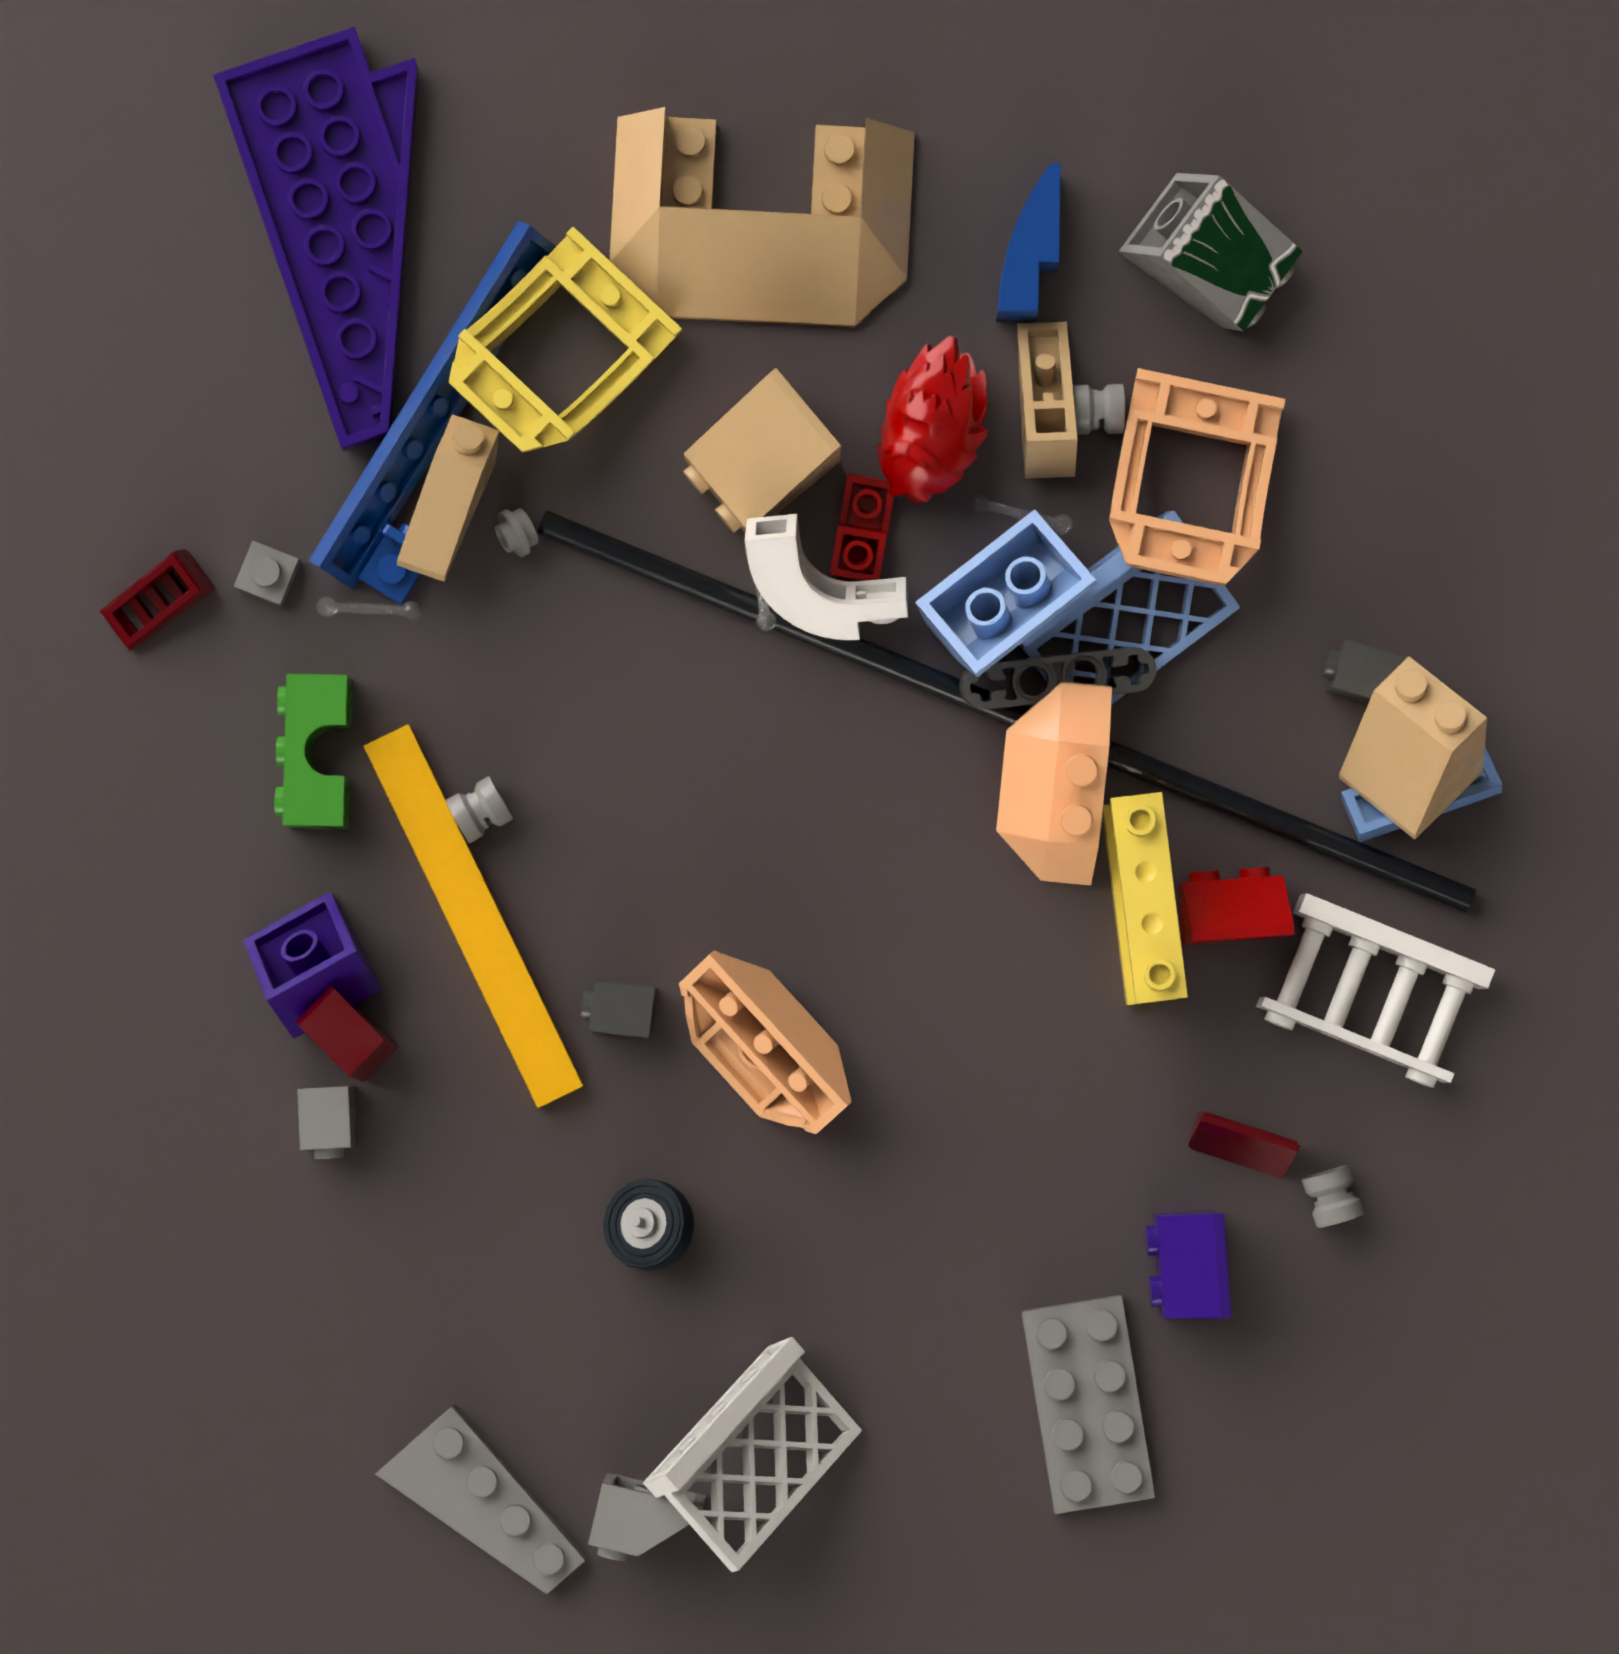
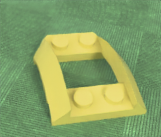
(603, 293)

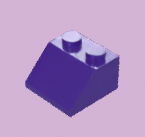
(305, 956)
(1189, 1264)

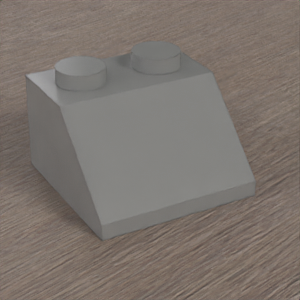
(633, 1519)

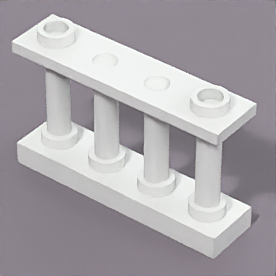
(1413, 959)

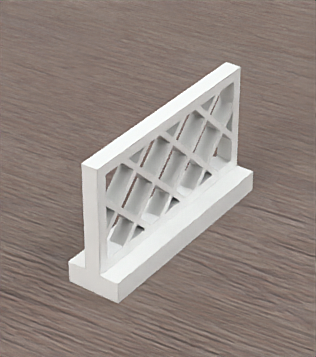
(721, 1425)

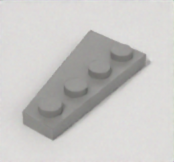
(477, 1495)

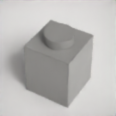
(327, 1120)

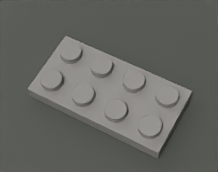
(1087, 1404)

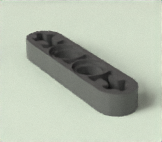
(1056, 671)

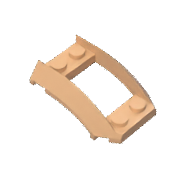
(1207, 412)

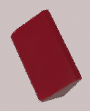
(1242, 1144)

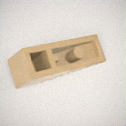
(1046, 400)
(449, 497)

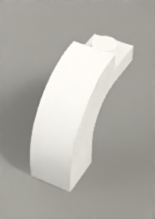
(806, 595)

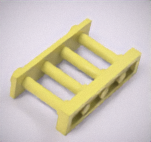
(1144, 899)

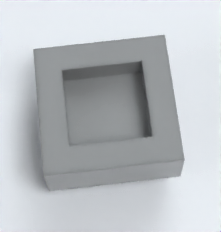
(267, 573)

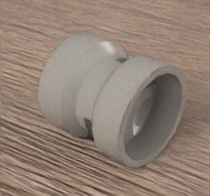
(1099, 409)
(479, 809)
(1334, 1200)

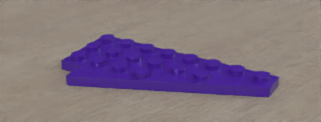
(333, 188)

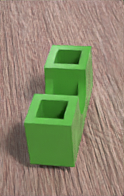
(310, 708)

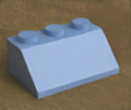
(1004, 594)

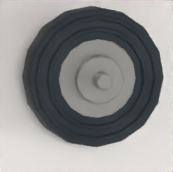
(648, 1224)

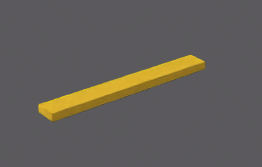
(473, 916)

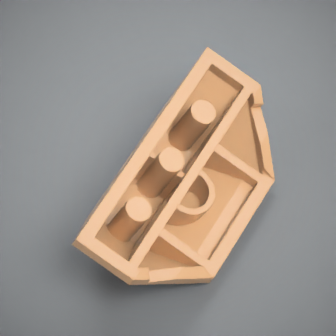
(1057, 782)
(764, 1043)

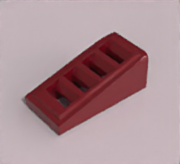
(191, 574)

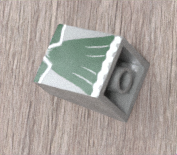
(1212, 249)

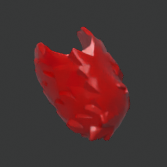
(933, 422)

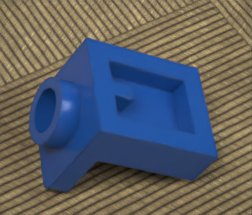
(382, 569)

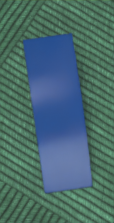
(1031, 250)

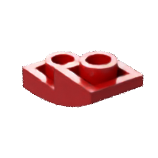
(862, 528)

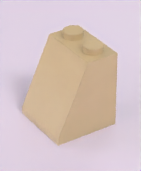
(761, 453)
(1415, 748)

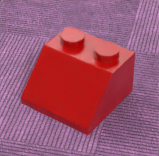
(1234, 909)

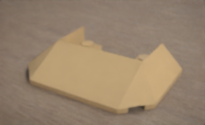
(761, 263)

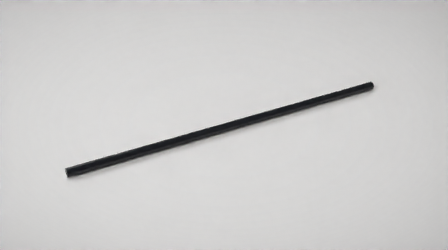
(947, 688)

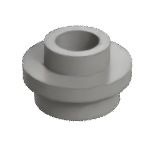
(516, 532)

